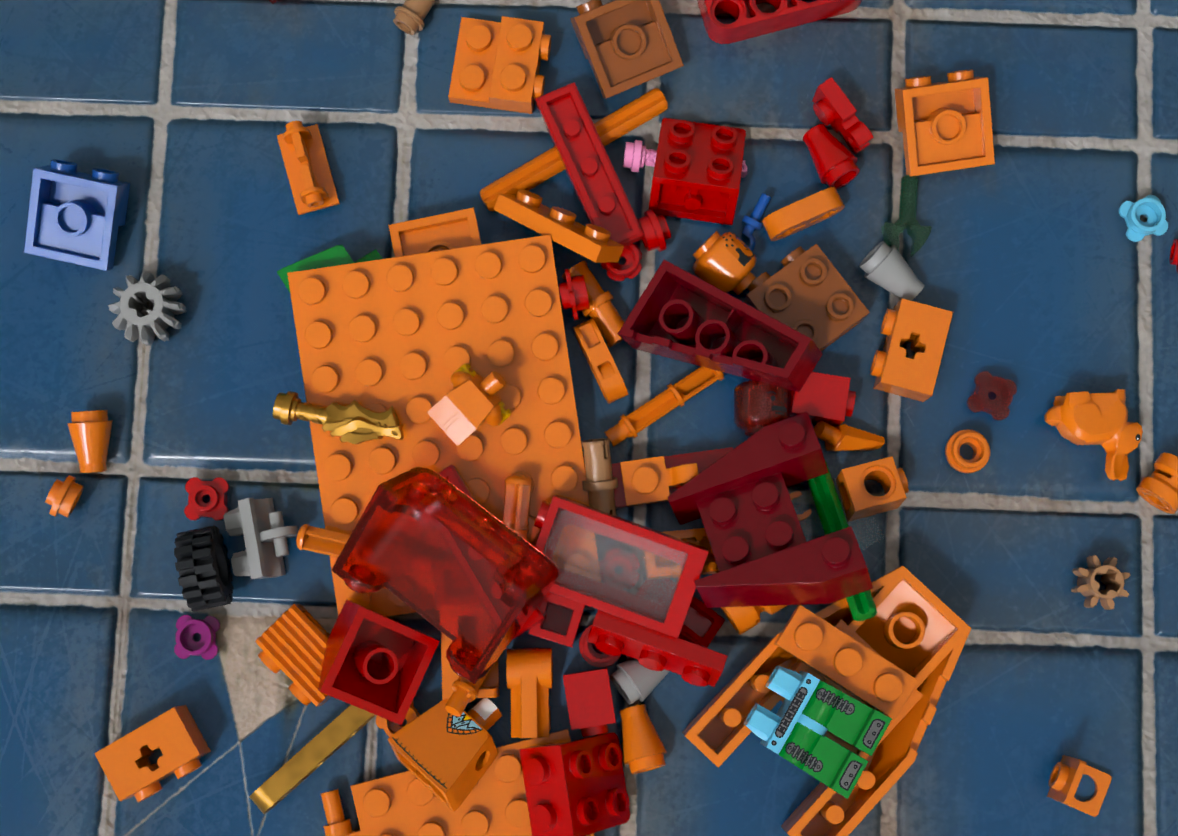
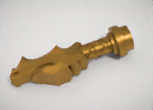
(350, 421)

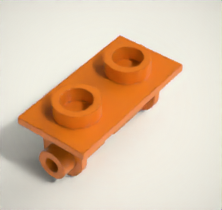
(307, 167)

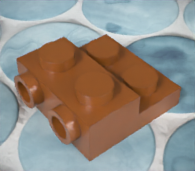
(625, 42)

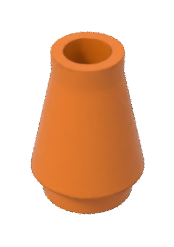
(91, 439)
(641, 742)

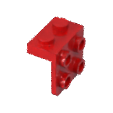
(575, 786)

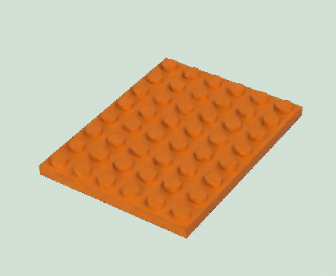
(396, 337)

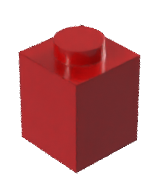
(824, 399)
(561, 620)
(589, 701)

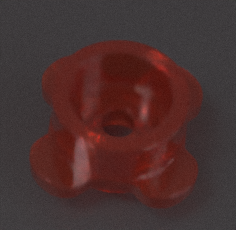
(1004, 394)

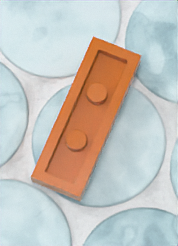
(589, 240)
(846, 662)

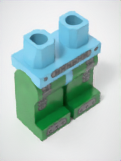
(803, 720)

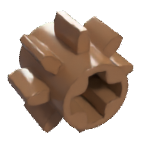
(1110, 576)

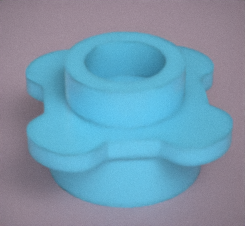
(1152, 209)

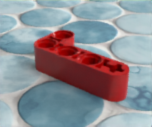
(752, 22)

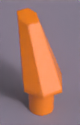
(847, 438)

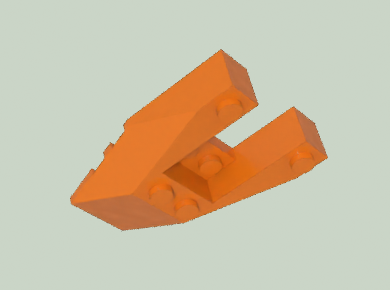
(910, 632)

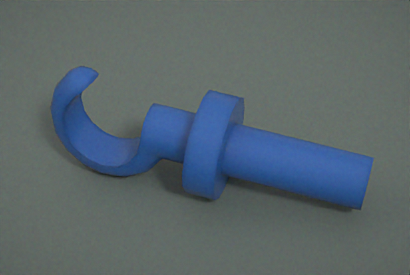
(753, 221)

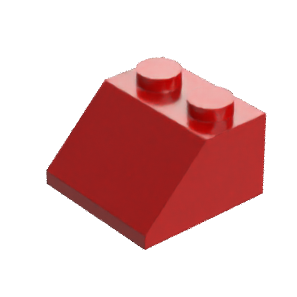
(375, 662)

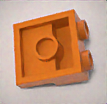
(499, 64)
(945, 123)
(435, 233)

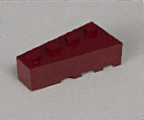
(711, 329)

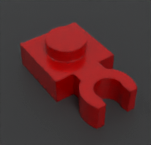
(836, 109)

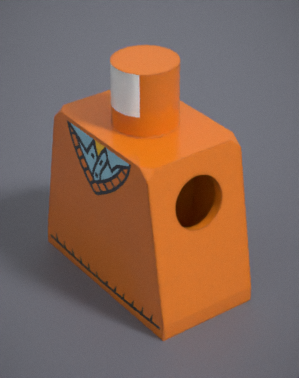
(448, 750)

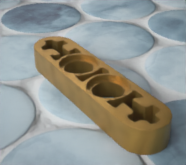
(310, 757)

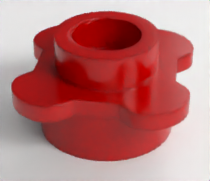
(574, 293)
(197, 490)

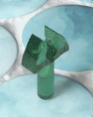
(907, 218)

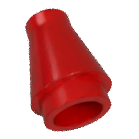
(831, 158)

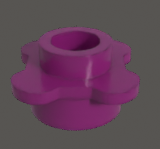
(185, 642)

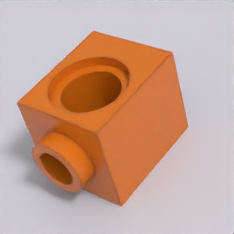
(858, 501)

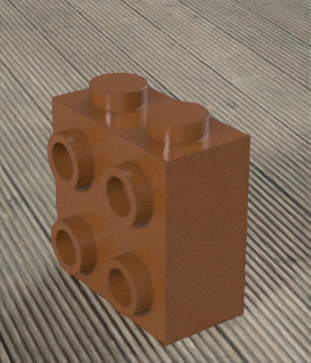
(808, 297)

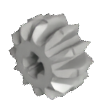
(135, 297)

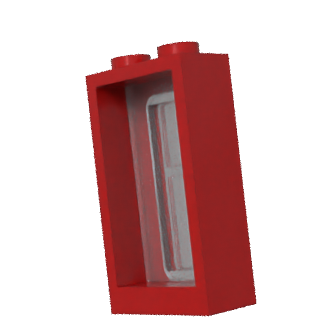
(619, 564)

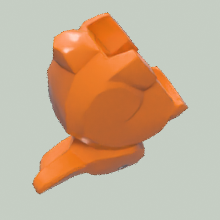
(1098, 420)

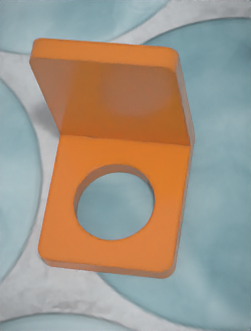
(1066, 779)

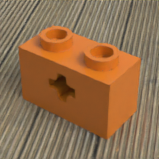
(928, 331)
(127, 759)

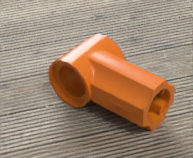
(529, 678)

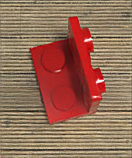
(697, 171)

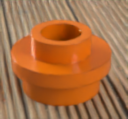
(980, 448)
(64, 496)

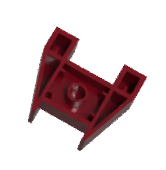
(757, 530)

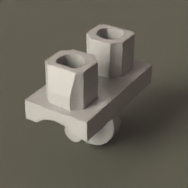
(263, 537)

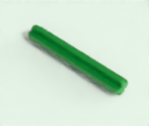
(833, 520)

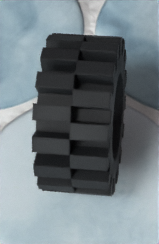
(203, 568)

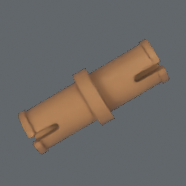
(599, 475)

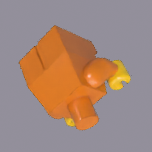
(469, 404)

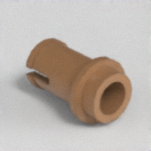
(411, 15)

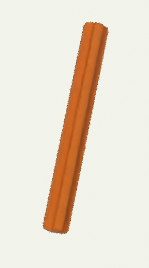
(550, 163)

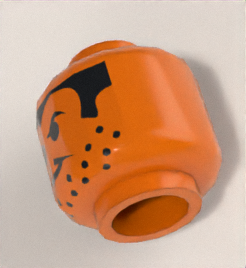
(725, 262)

